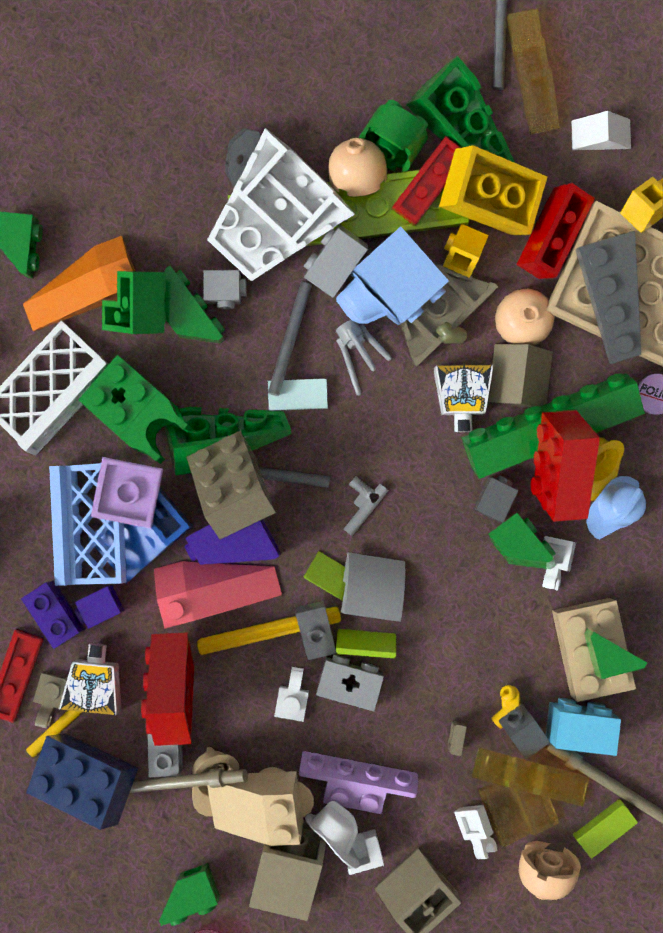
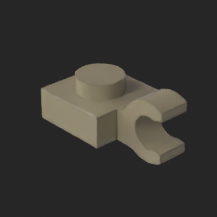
(49, 694)

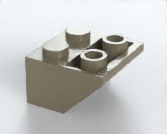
(417, 894)

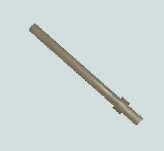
(575, 761)
(214, 778)

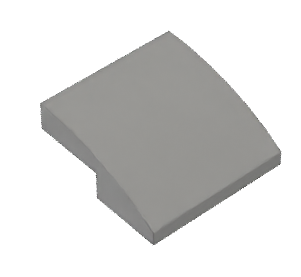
(373, 587)

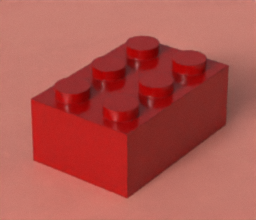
(565, 465)
(169, 689)

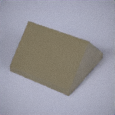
(520, 375)

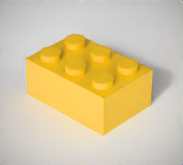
(493, 191)

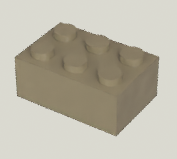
(230, 485)

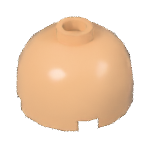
(357, 167)
(524, 317)
(553, 872)

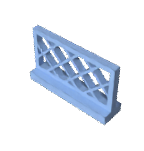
(68, 526)

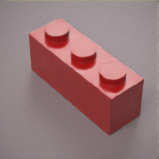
(555, 231)

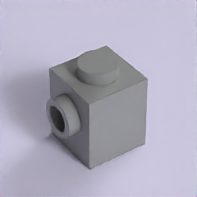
(224, 288)

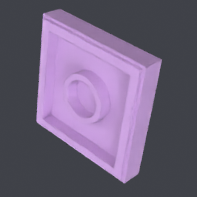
(126, 492)

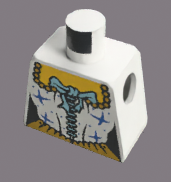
(463, 392)
(93, 684)

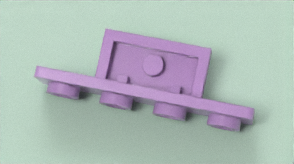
(357, 783)

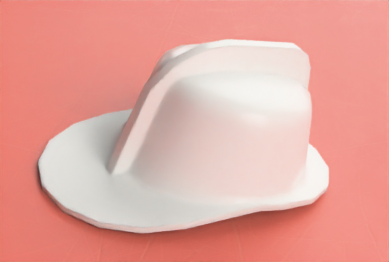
(338, 830)

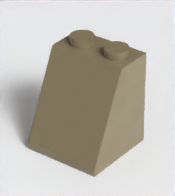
(289, 876)

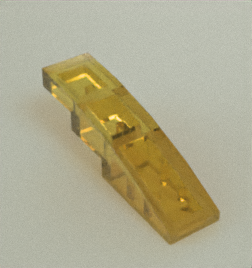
(533, 71)
(530, 777)

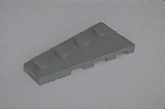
(613, 289)

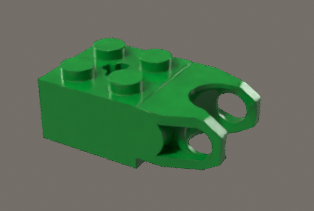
(140, 414)

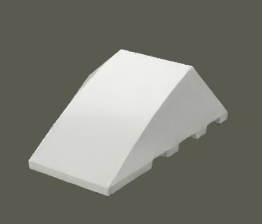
(275, 209)

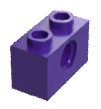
(53, 614)

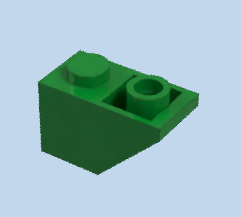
(19, 239)
(520, 546)
(192, 893)

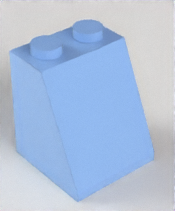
(401, 276)

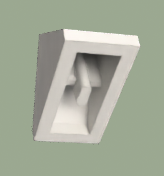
(601, 132)

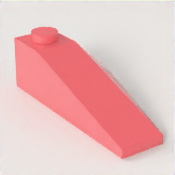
(198, 591)

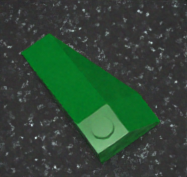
(458, 111)
(257, 427)

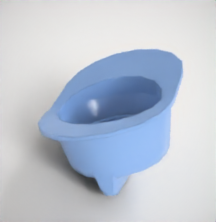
(361, 304)
(616, 507)

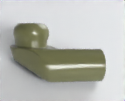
(450, 335)

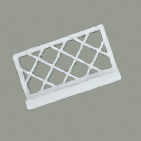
(65, 405)

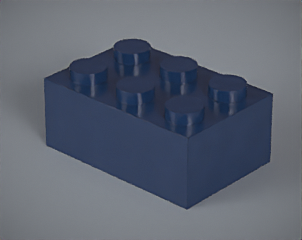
(82, 780)

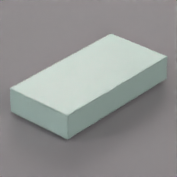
(300, 395)

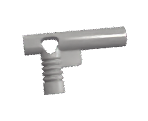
(364, 503)

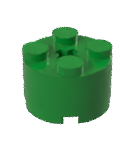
(396, 134)

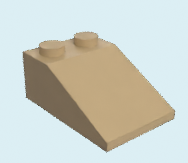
(261, 808)

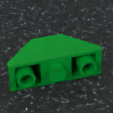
(186, 312)

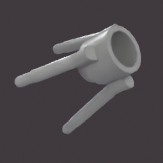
(353, 335)

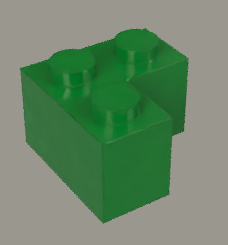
(138, 304)

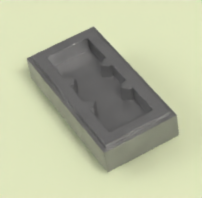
(315, 630)

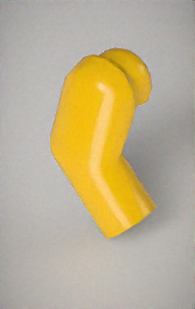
(510, 700)

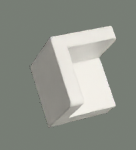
(368, 852)

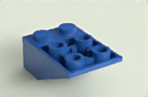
(146, 544)

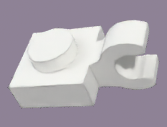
(563, 560)
(292, 699)
(477, 828)

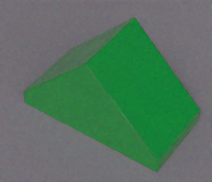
(609, 658)

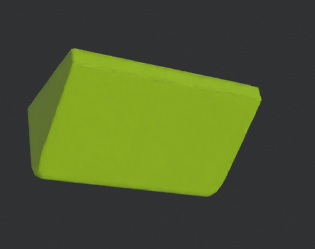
(327, 575)
(366, 643)
(605, 828)

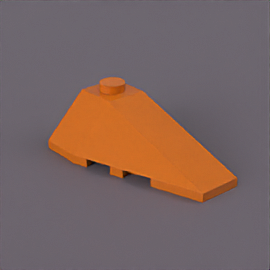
(80, 285)

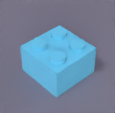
(582, 727)

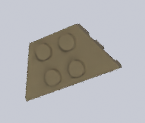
(458, 302)

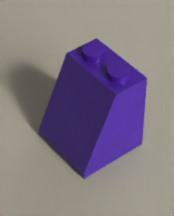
(247, 544)

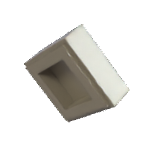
(456, 737)

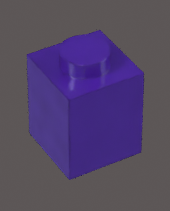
(98, 607)

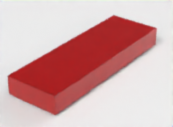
(426, 184)
(17, 672)

